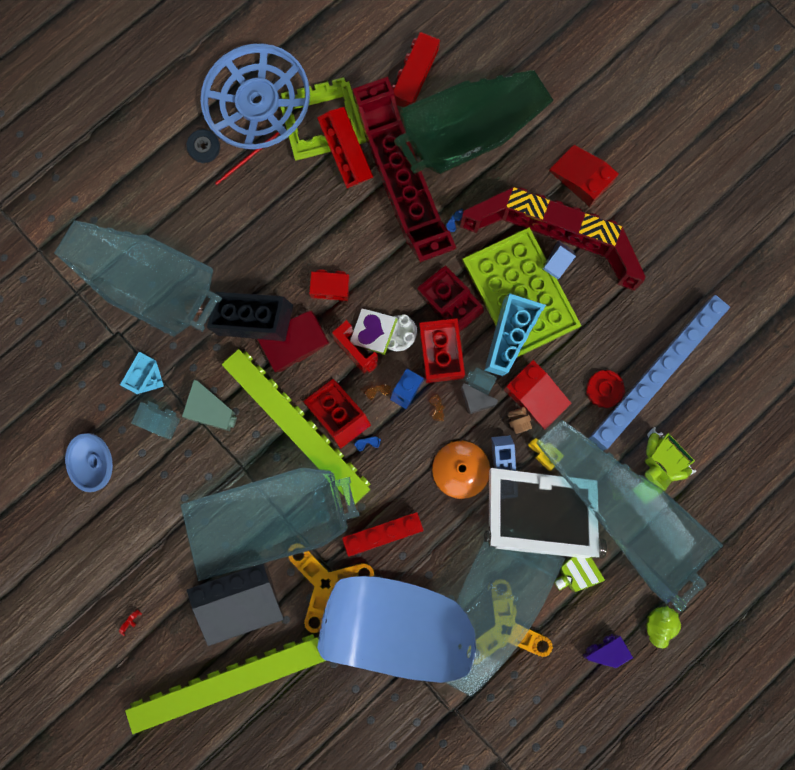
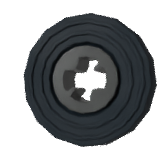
(194, 146)

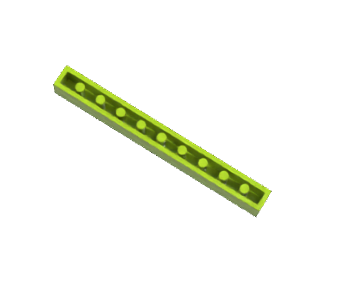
(292, 422)
(223, 685)

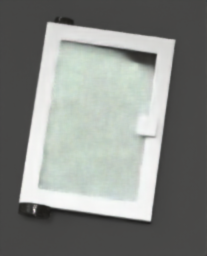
(540, 516)

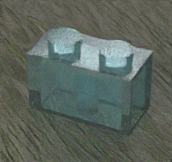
(155, 420)

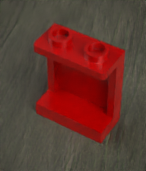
(341, 337)

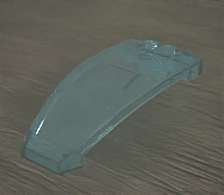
(502, 603)

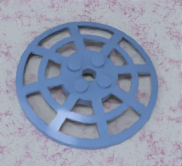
(249, 90)

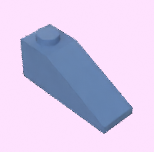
(503, 453)

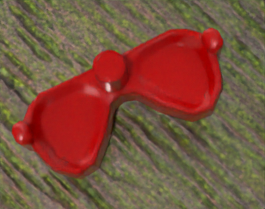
(129, 621)

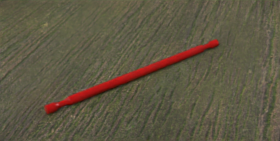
(244, 160)

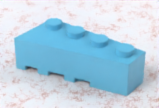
(512, 330)

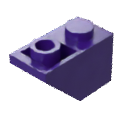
(610, 653)

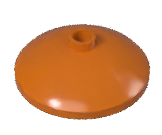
(447, 473)

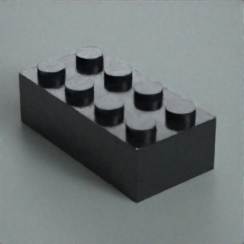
(251, 316)

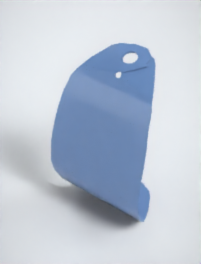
(396, 630)

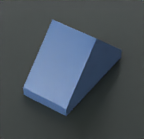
(559, 260)

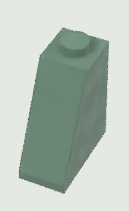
(208, 409)

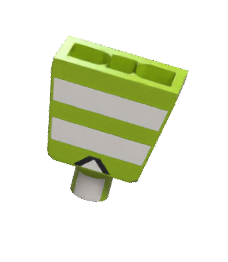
(578, 574)

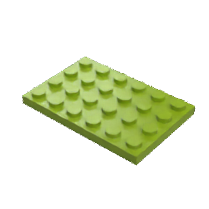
(517, 269)

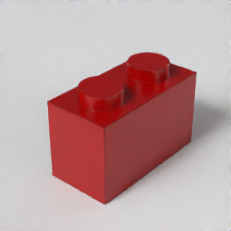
(329, 285)

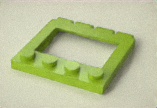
(322, 93)

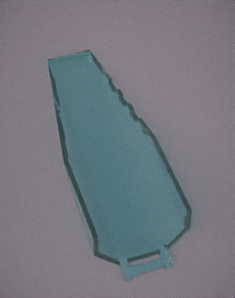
(639, 516)

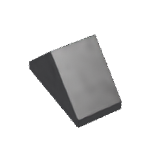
(476, 400)

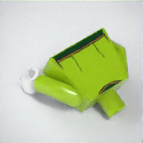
(666, 458)

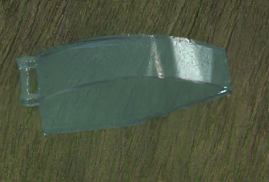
(140, 276)

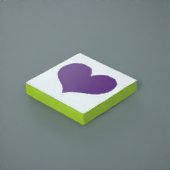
(373, 331)

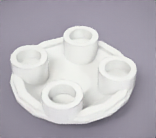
(403, 334)

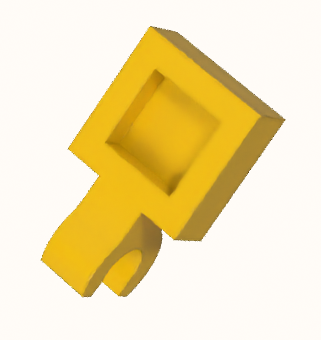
(541, 457)

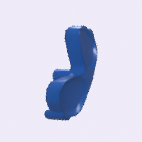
(457, 216)
(373, 441)

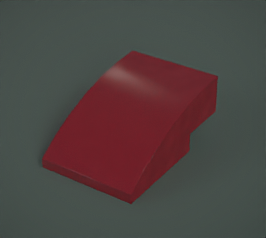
(450, 298)
(302, 340)

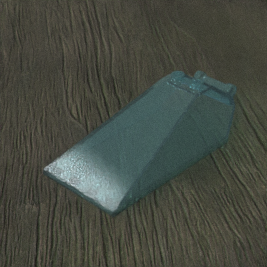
(266, 520)

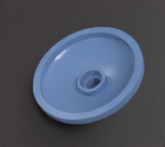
(88, 462)

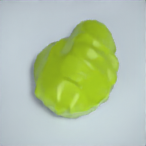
(662, 626)

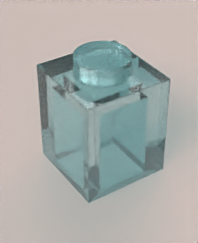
(481, 380)

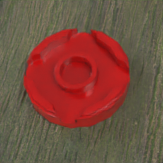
(605, 389)

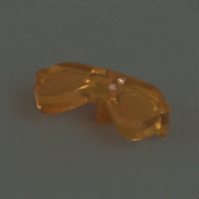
(371, 392)
(438, 413)

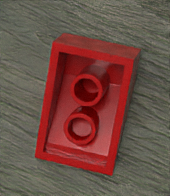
(584, 174)
(441, 350)
(537, 394)
(337, 413)

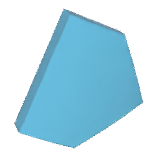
(142, 375)

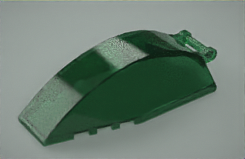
(470, 119)

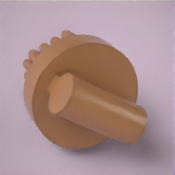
(519, 420)

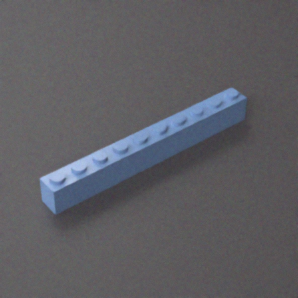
(659, 372)

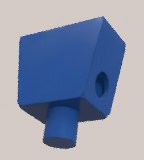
(406, 388)

